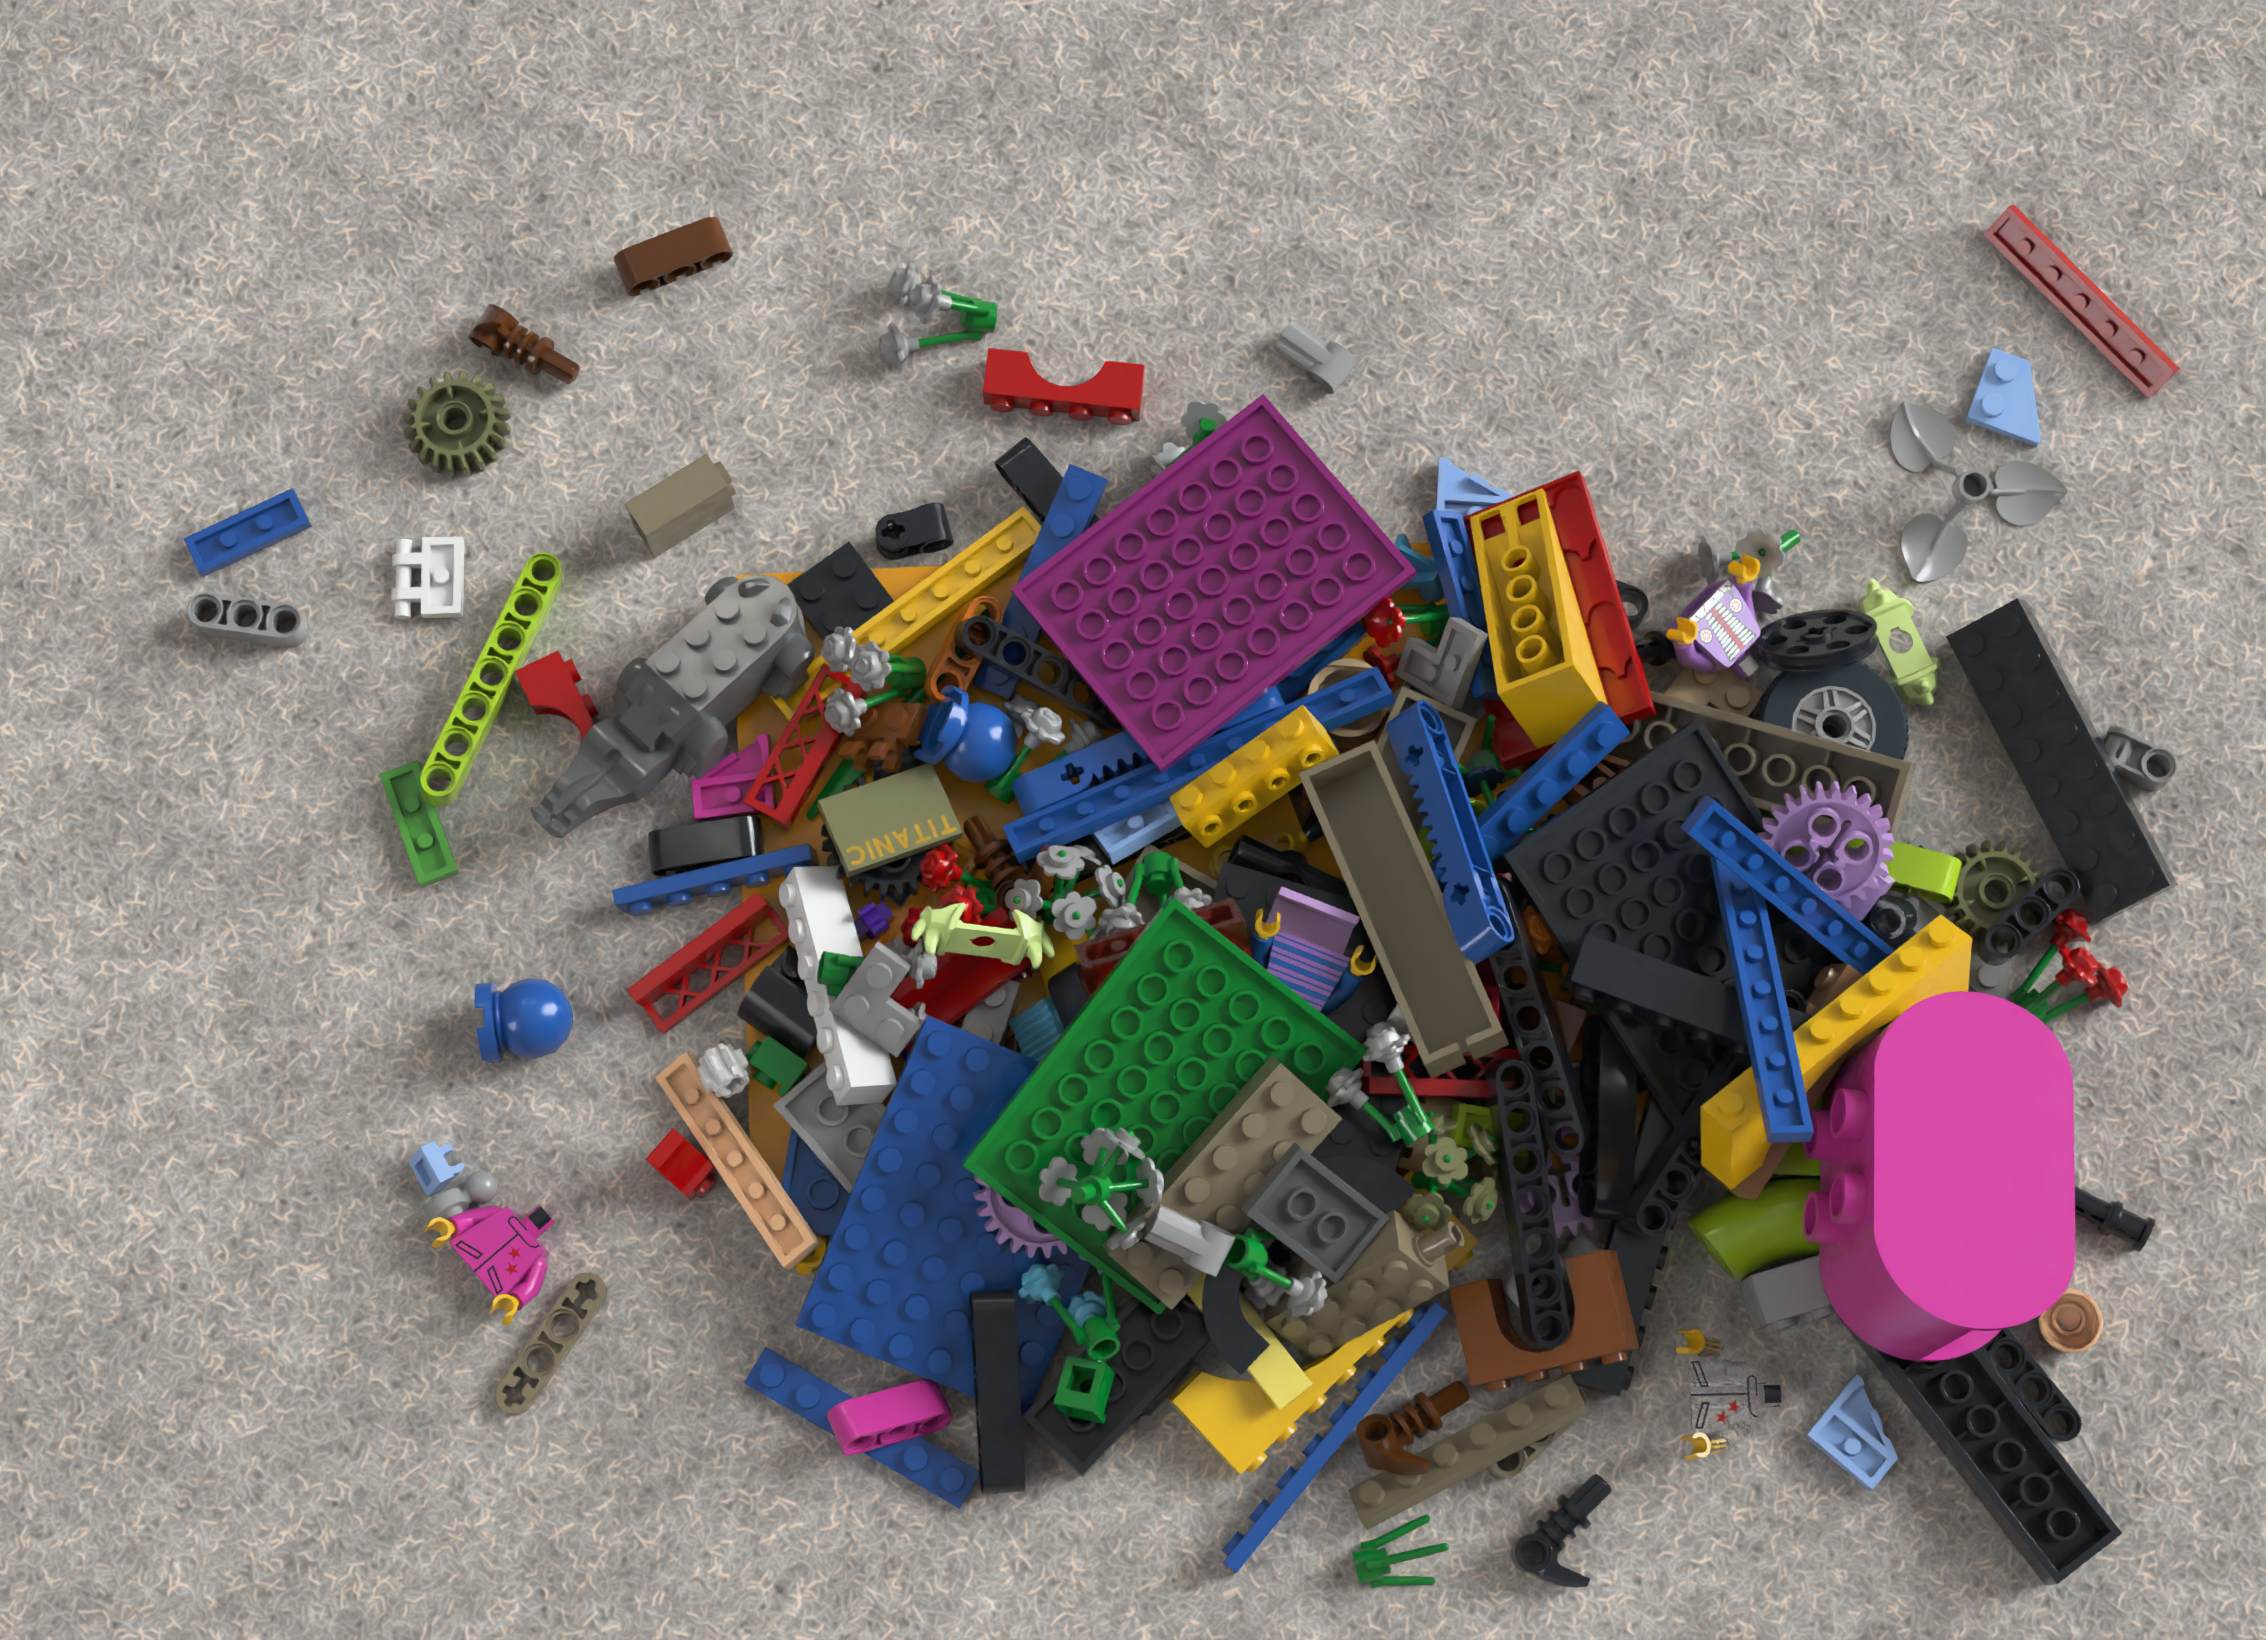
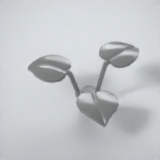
(1932, 545)

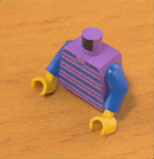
(1307, 968)

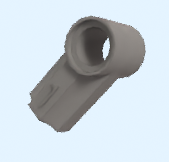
(1320, 360)
(1198, 1243)

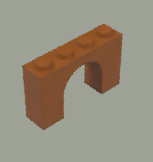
(1599, 1330)

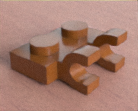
(884, 735)

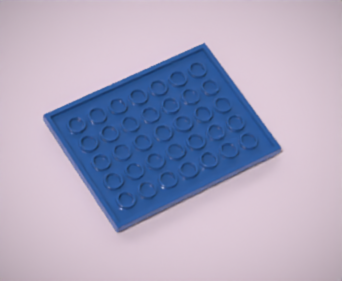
(911, 1229)

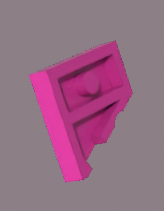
(724, 788)

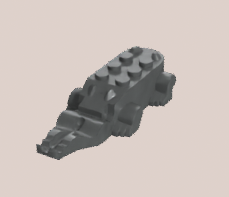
(683, 698)

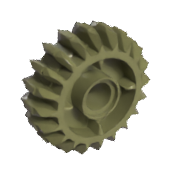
(454, 400)
(1994, 869)

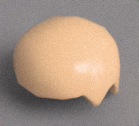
(2076, 1313)

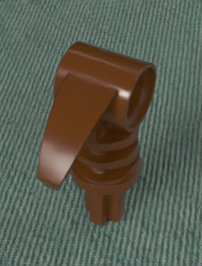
(502, 331)
(999, 863)
(1385, 1437)

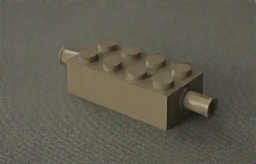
(1385, 1280)

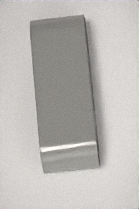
(232, 610)

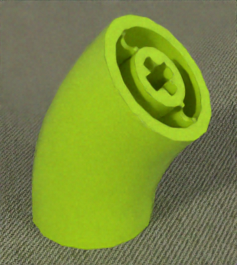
(1755, 1233)

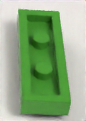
(419, 825)

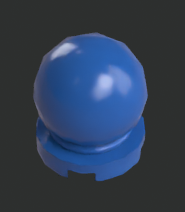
(970, 738)
(526, 1019)

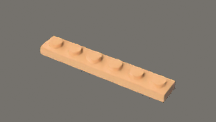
(738, 1163)

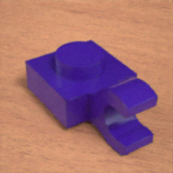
(873, 921)

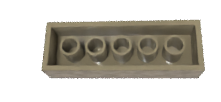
(1226, 1169)

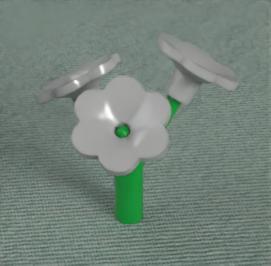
(1765, 547)

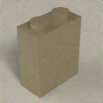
(682, 504)

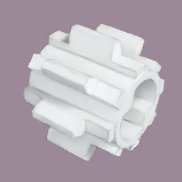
(724, 1070)

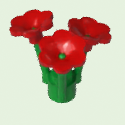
(1385, 626)

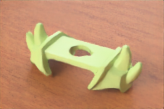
(1914, 671)
(946, 933)

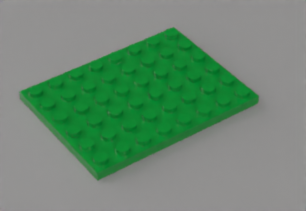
(1158, 1056)

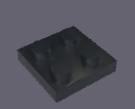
(839, 592)

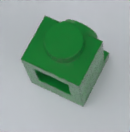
(776, 1065)
(1075, 1377)

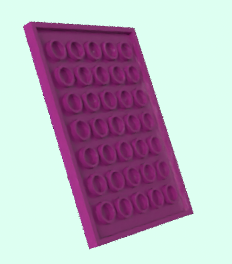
(1213, 583)

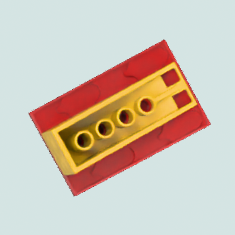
(1552, 619)

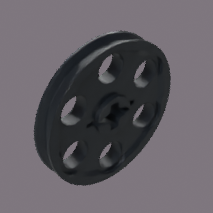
(1817, 640)

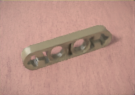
(546, 1339)

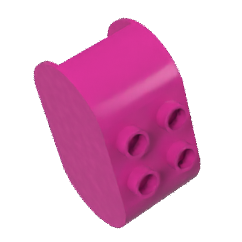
(1946, 1178)

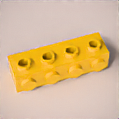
(1252, 776)

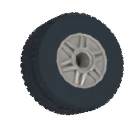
(1845, 702)

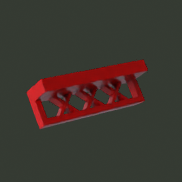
(814, 762)
(702, 950)
(1435, 1087)

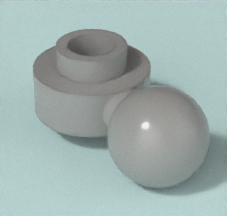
(478, 1188)

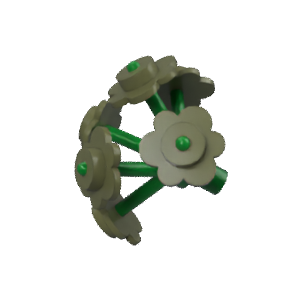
(1446, 1169)

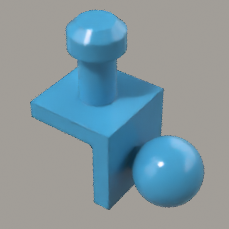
(1426, 576)

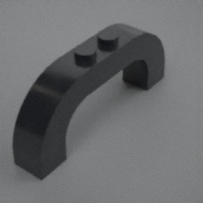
(1220, 1295)

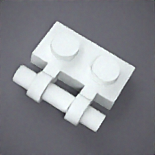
(441, 577)

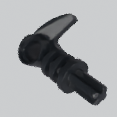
(1550, 1535)

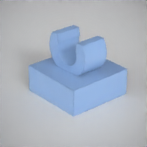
(432, 1168)

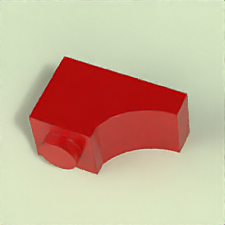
(683, 1166)

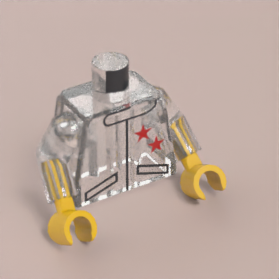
(1720, 1394)

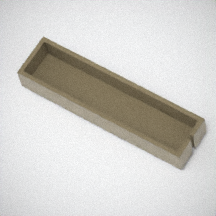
(1402, 909)

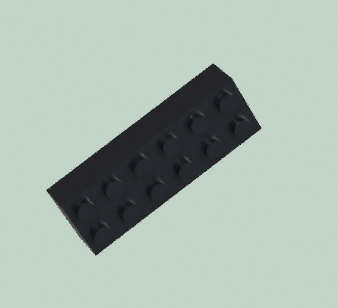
(1148, 1361)

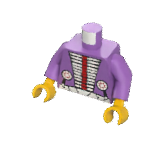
(1719, 624)

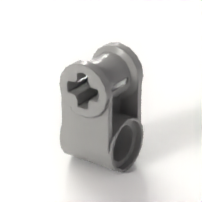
(2135, 755)

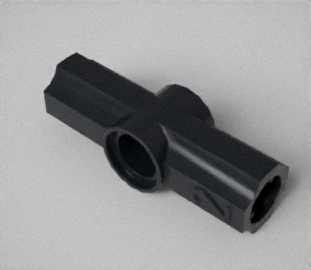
(1265, 859)

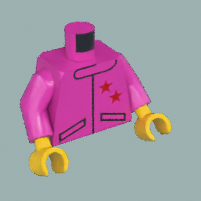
(500, 1251)

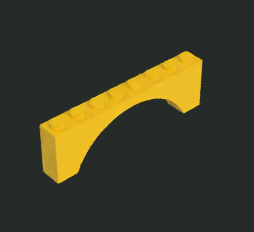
(1924, 966)
(1243, 1421)

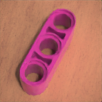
(889, 1416)

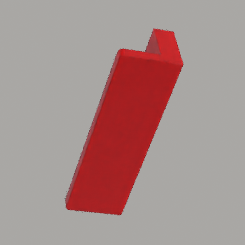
(961, 978)

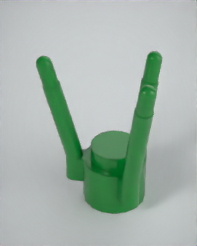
(1486, 757)
(1374, 1563)

